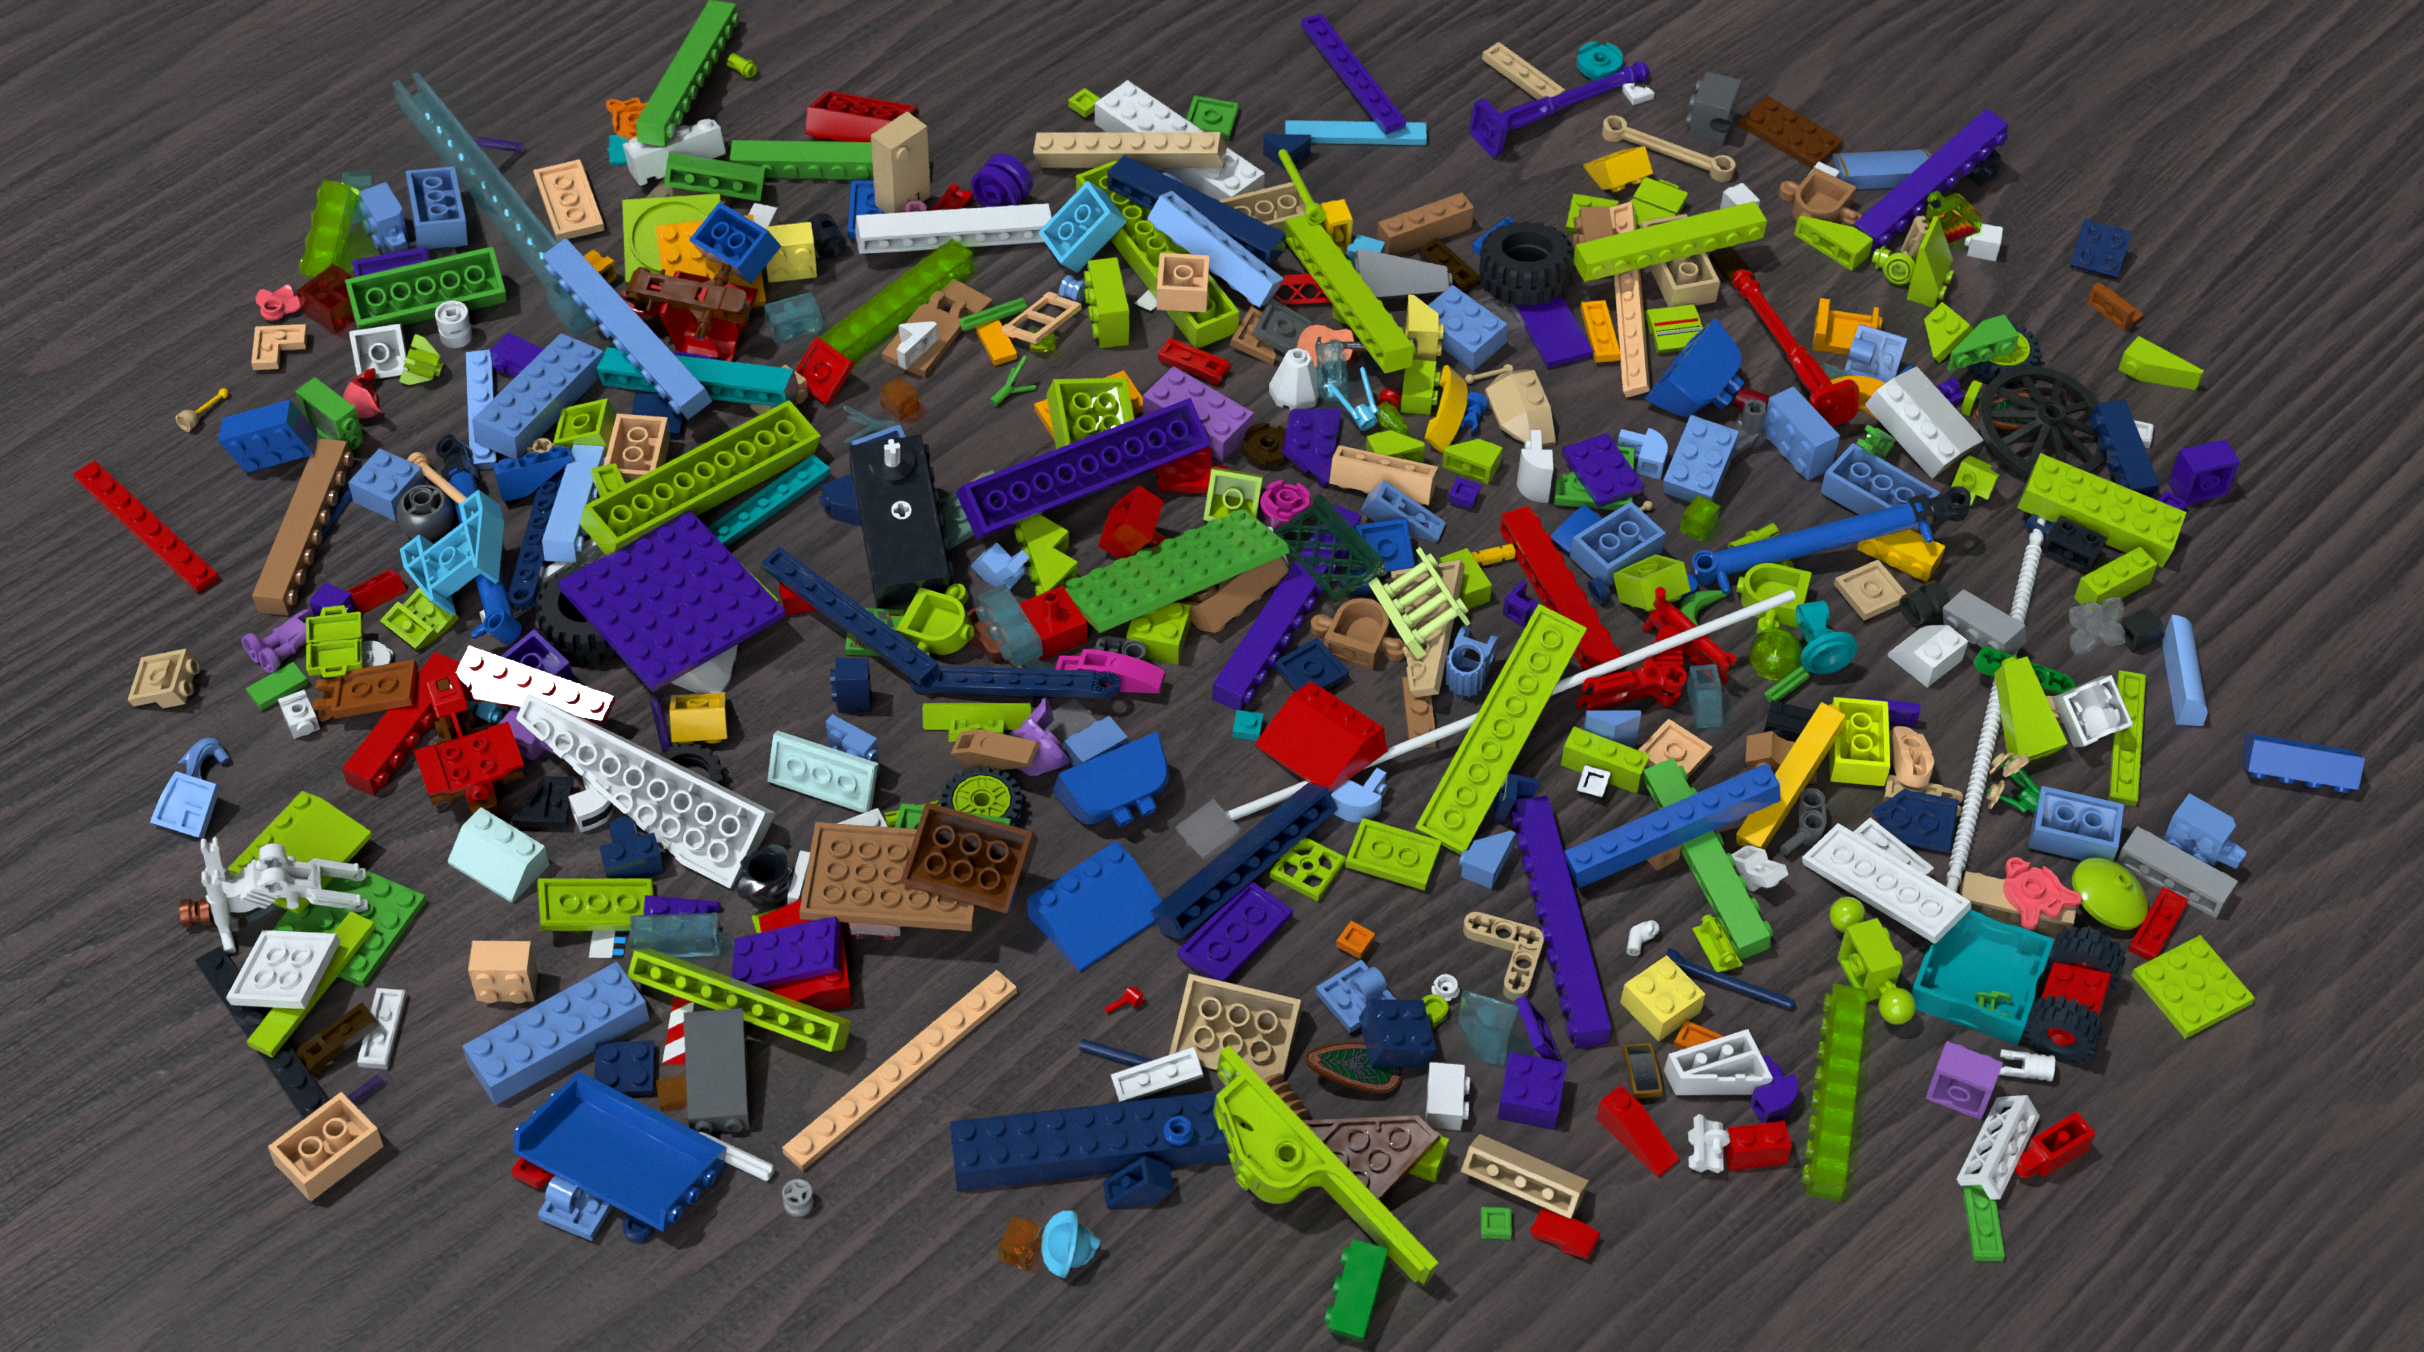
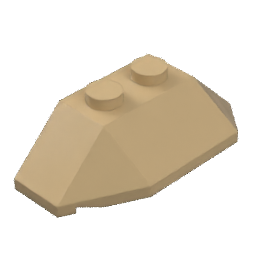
(1521, 406)

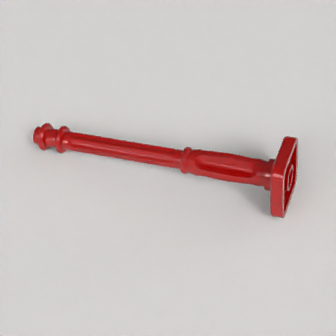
(1834, 402)

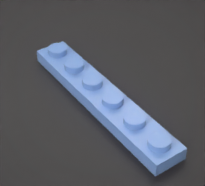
(479, 394)

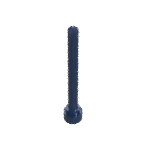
(1729, 981)

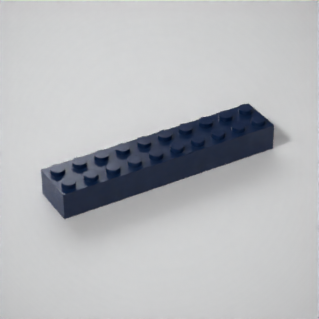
(1082, 1141)

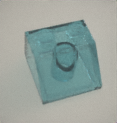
(1487, 1026)

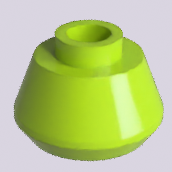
(1898, 268)

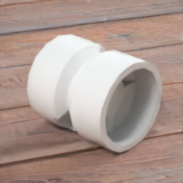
(453, 324)

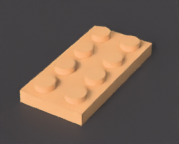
(568, 200)

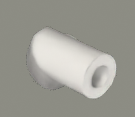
(1641, 934)

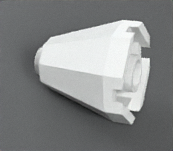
(1295, 381)

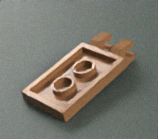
(948, 331)

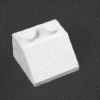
(379, 349)
(1930, 652)

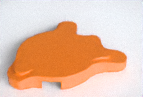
(625, 116)

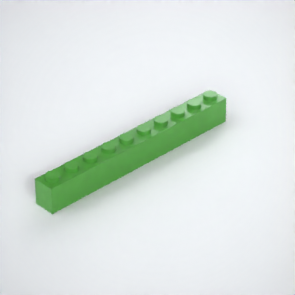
(687, 73)

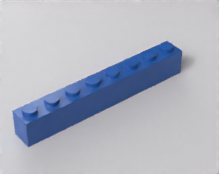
(1672, 825)

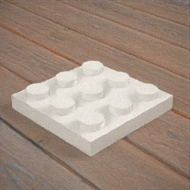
(283, 969)

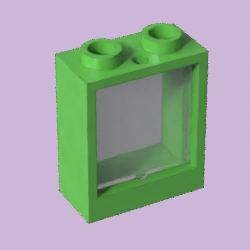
(329, 413)

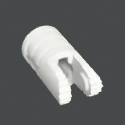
(2033, 1065)

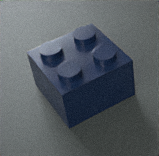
(1397, 1033)

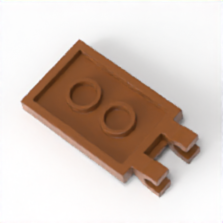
(367, 690)

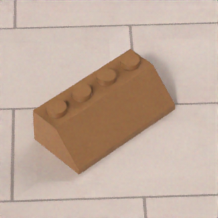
(1225, 600)

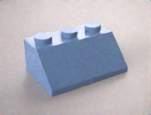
(2075, 825)

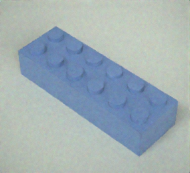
(537, 396)
(555, 1033)

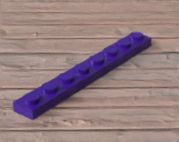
(1353, 73)

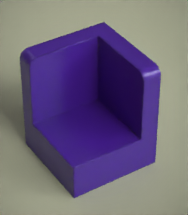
(1519, 606)

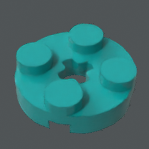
(1592, 51)

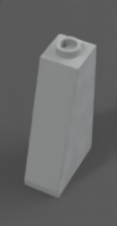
(1398, 277)

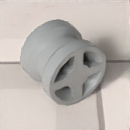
(799, 1190)

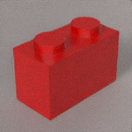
(1757, 1145)

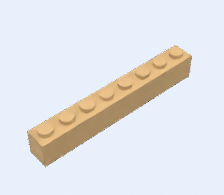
(1148, 148)

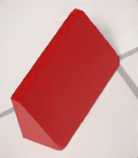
(377, 590)

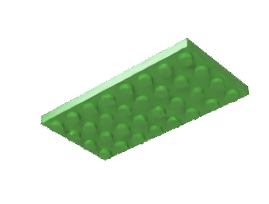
(1174, 569)

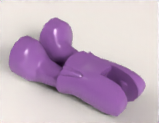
(288, 636)

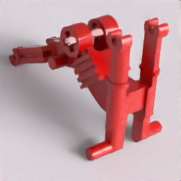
(1660, 670)

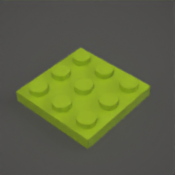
(2192, 986)

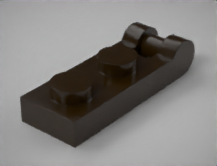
(1438, 253)
(337, 1038)

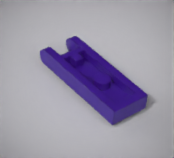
(668, 905)

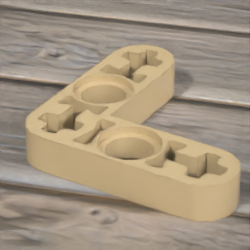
(1520, 948)

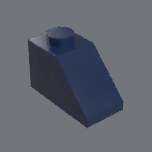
(840, 500)
(1138, 1184)

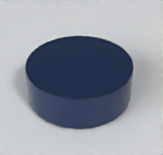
(1599, 590)
(636, 1230)

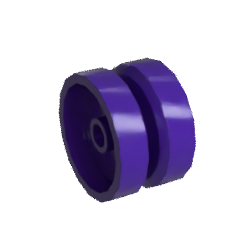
(1001, 182)

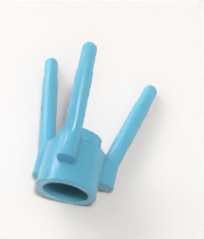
(1362, 414)

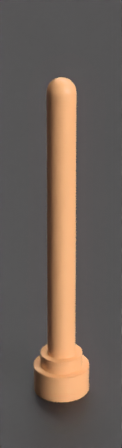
(421, 460)

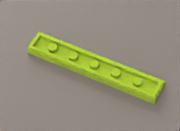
(2128, 742)
(283, 1021)

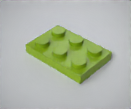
(1393, 854)

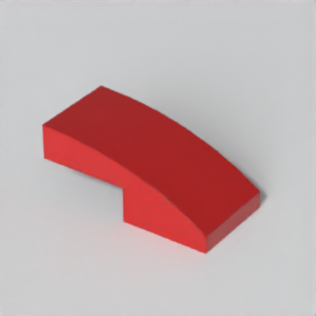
(1568, 1233)

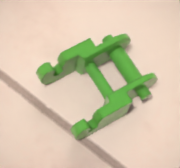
(1991, 998)

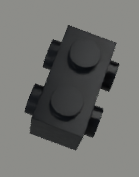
(2075, 544)

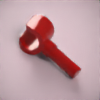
(1131, 995)

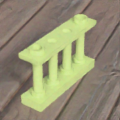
(1405, 622)

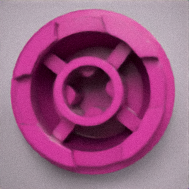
(1283, 502)

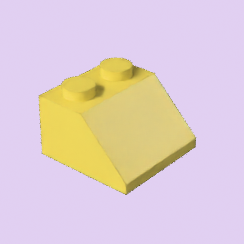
(1424, 326)

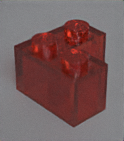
(327, 299)

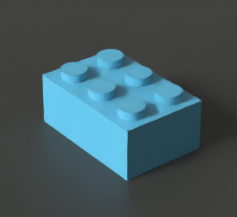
(1082, 226)

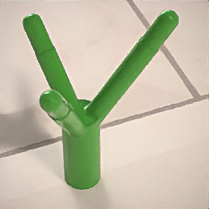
(1007, 388)

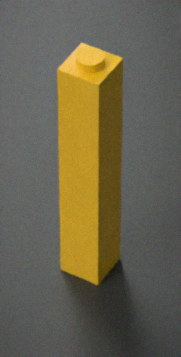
(1794, 775)

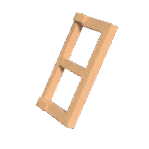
(1031, 313)

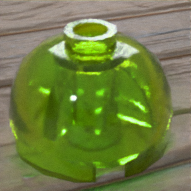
(1775, 653)

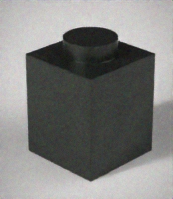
(2141, 629)

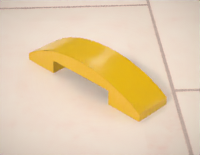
(1451, 410)

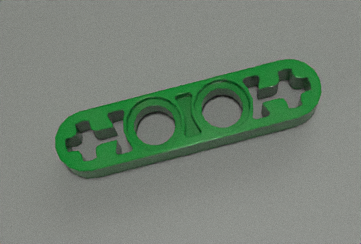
(2052, 683)

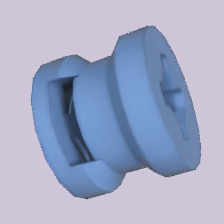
(1072, 289)

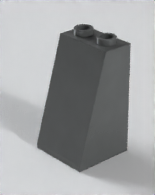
(717, 1070)

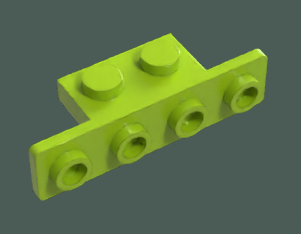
(974, 716)

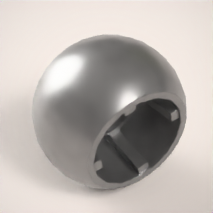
(425, 512)

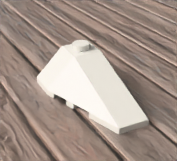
(711, 676)

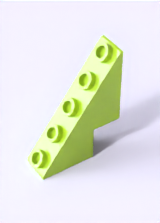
(1046, 546)

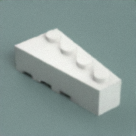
(651, 160)

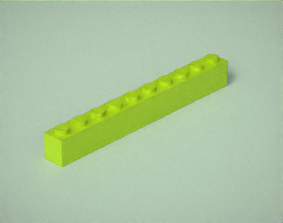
(1350, 294)

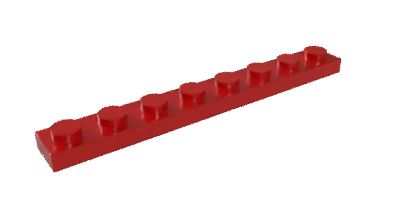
(146, 527)

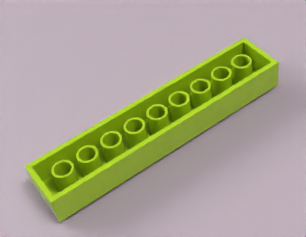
(1141, 247)
(701, 477)

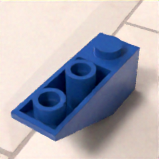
(524, 475)

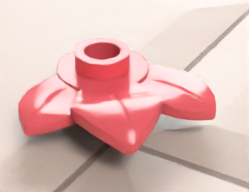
(278, 303)

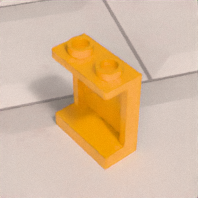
(1837, 329)

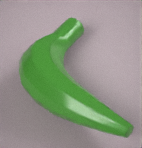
(1695, 602)

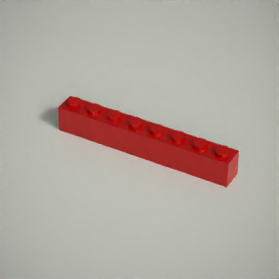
(1557, 585)

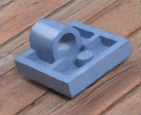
(1875, 353)
(1351, 992)
(573, 1209)

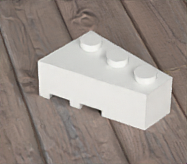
(1718, 1067)

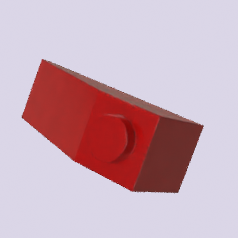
(1636, 1130)

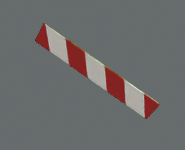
(675, 1043)

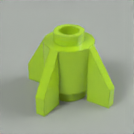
(422, 362)

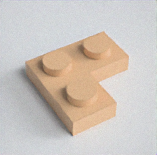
(273, 339)

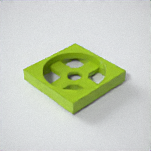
(1296, 882)

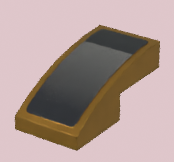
(1642, 1070)

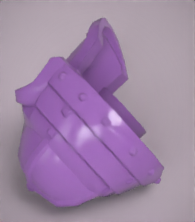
(1049, 753)

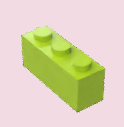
(2117, 578)
(1601, 753)

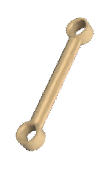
(1668, 148)

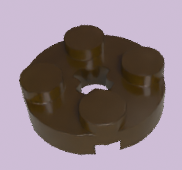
(1263, 456)

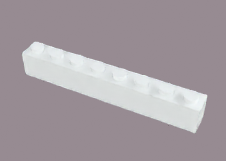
(966, 226)

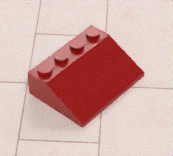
(850, 116)
(1322, 738)
(820, 991)

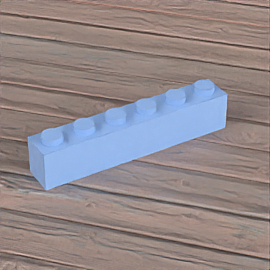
(1227, 257)
(563, 533)

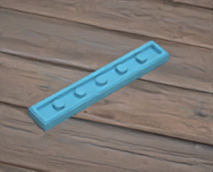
(1357, 132)

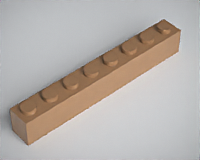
(302, 527)

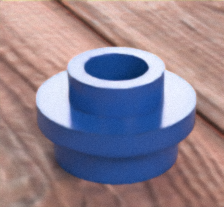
(1178, 1123)

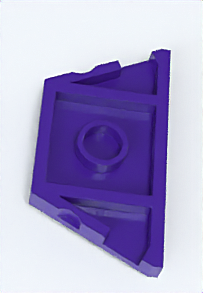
(1312, 440)

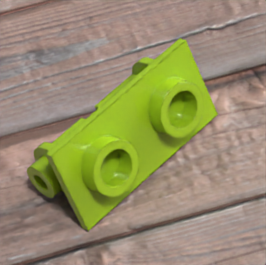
(1716, 945)

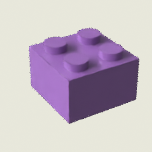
(1964, 1080)

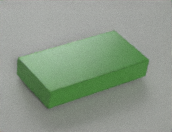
(276, 686)

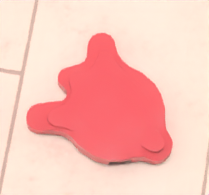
(2036, 892)

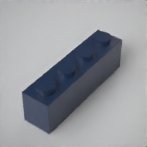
(2124, 447)

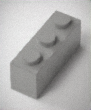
(1984, 623)

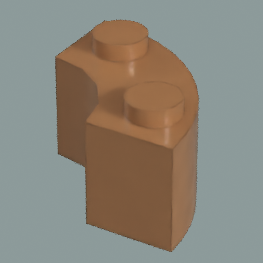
(1769, 749)

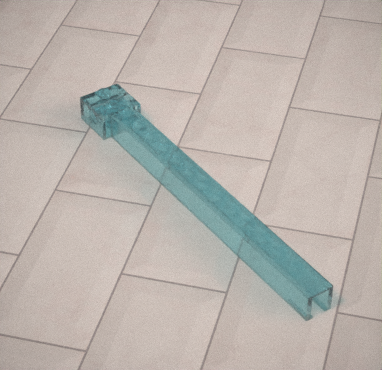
(491, 193)

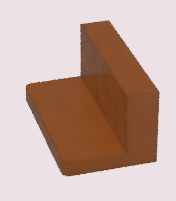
(2113, 306)

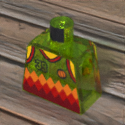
(1955, 214)

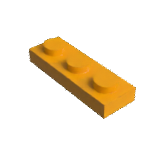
(1600, 331)

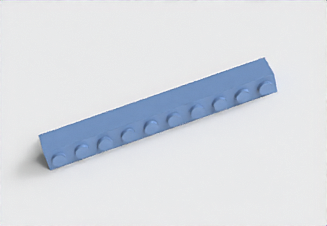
(627, 329)

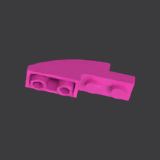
(1132, 672)

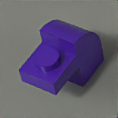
(1777, 1098)

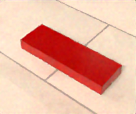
(2158, 924)

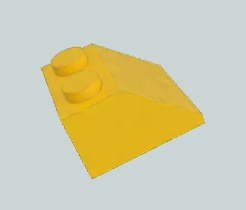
(1620, 168)
(698, 718)

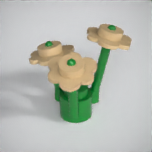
(2011, 765)

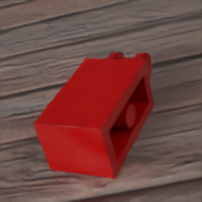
(2056, 1147)

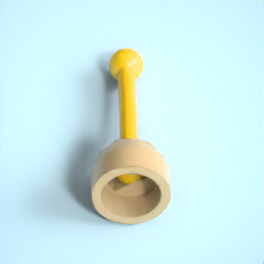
(189, 419)

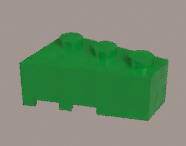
(1357, 1290)

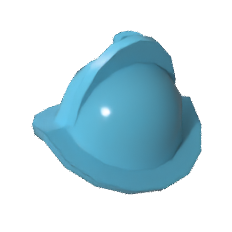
(1067, 1243)

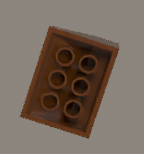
(969, 858)

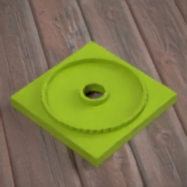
(643, 216)

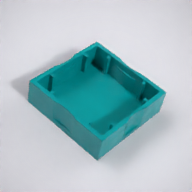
(1982, 958)

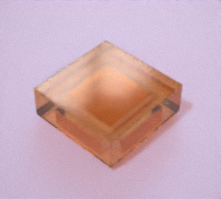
(672, 1092)

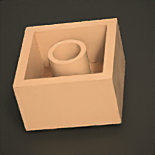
(1183, 282)
(503, 971)

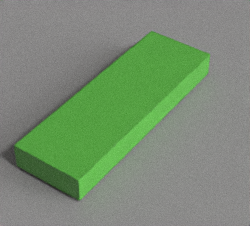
(1982, 1224)

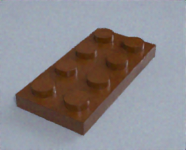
(1790, 132)

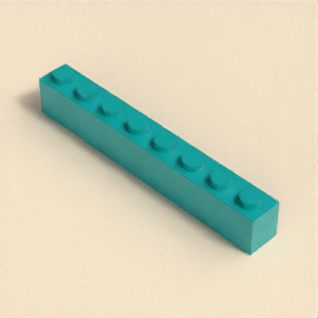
(720, 378)

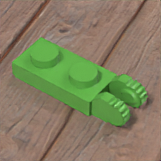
(1877, 442)

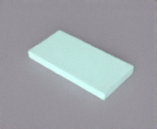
(822, 772)

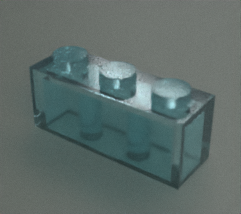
(1009, 626)
(676, 934)

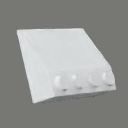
(1923, 421)

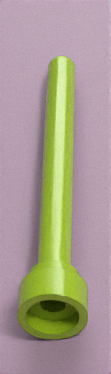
(1313, 212)

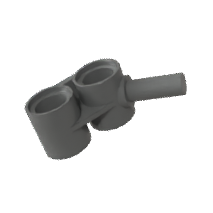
(1812, 820)

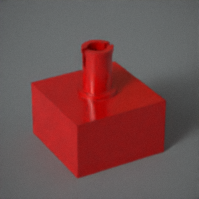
(1132, 524)
(1056, 621)

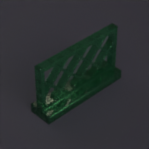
(1349, 540)

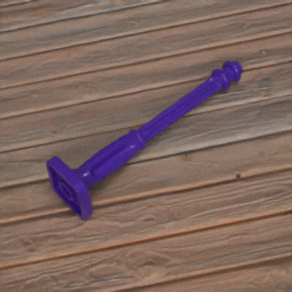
(1491, 127)

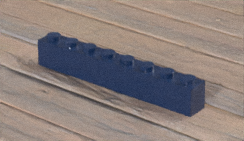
(1146, 185)
(1244, 861)

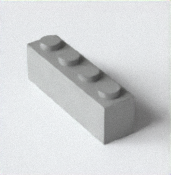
(2177, 871)

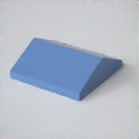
(1614, 725)

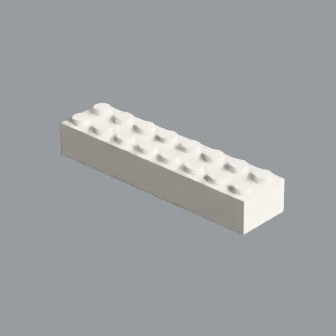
(1136, 111)

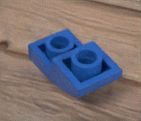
(1575, 524)

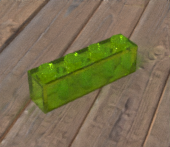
(329, 227)

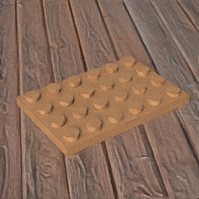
(858, 876)

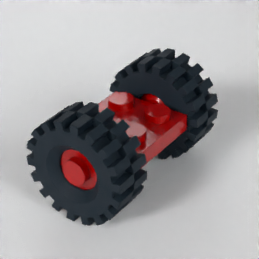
(2068, 1013)

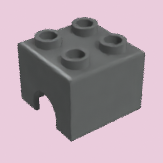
(1713, 107)

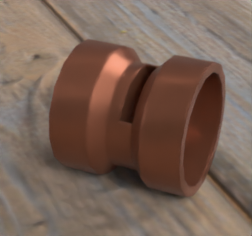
(195, 912)

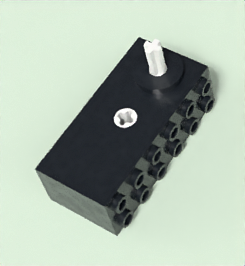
(900, 519)

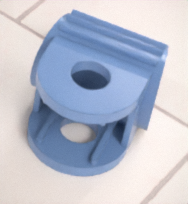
(1469, 682)

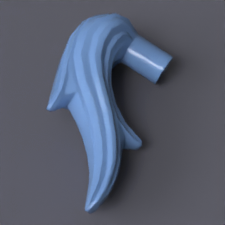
(199, 752)

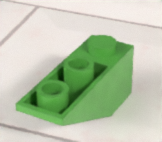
(1988, 340)

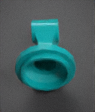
(1825, 648)

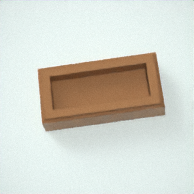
(975, 300)

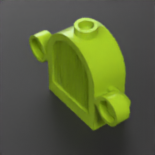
(1771, 580)
(937, 621)

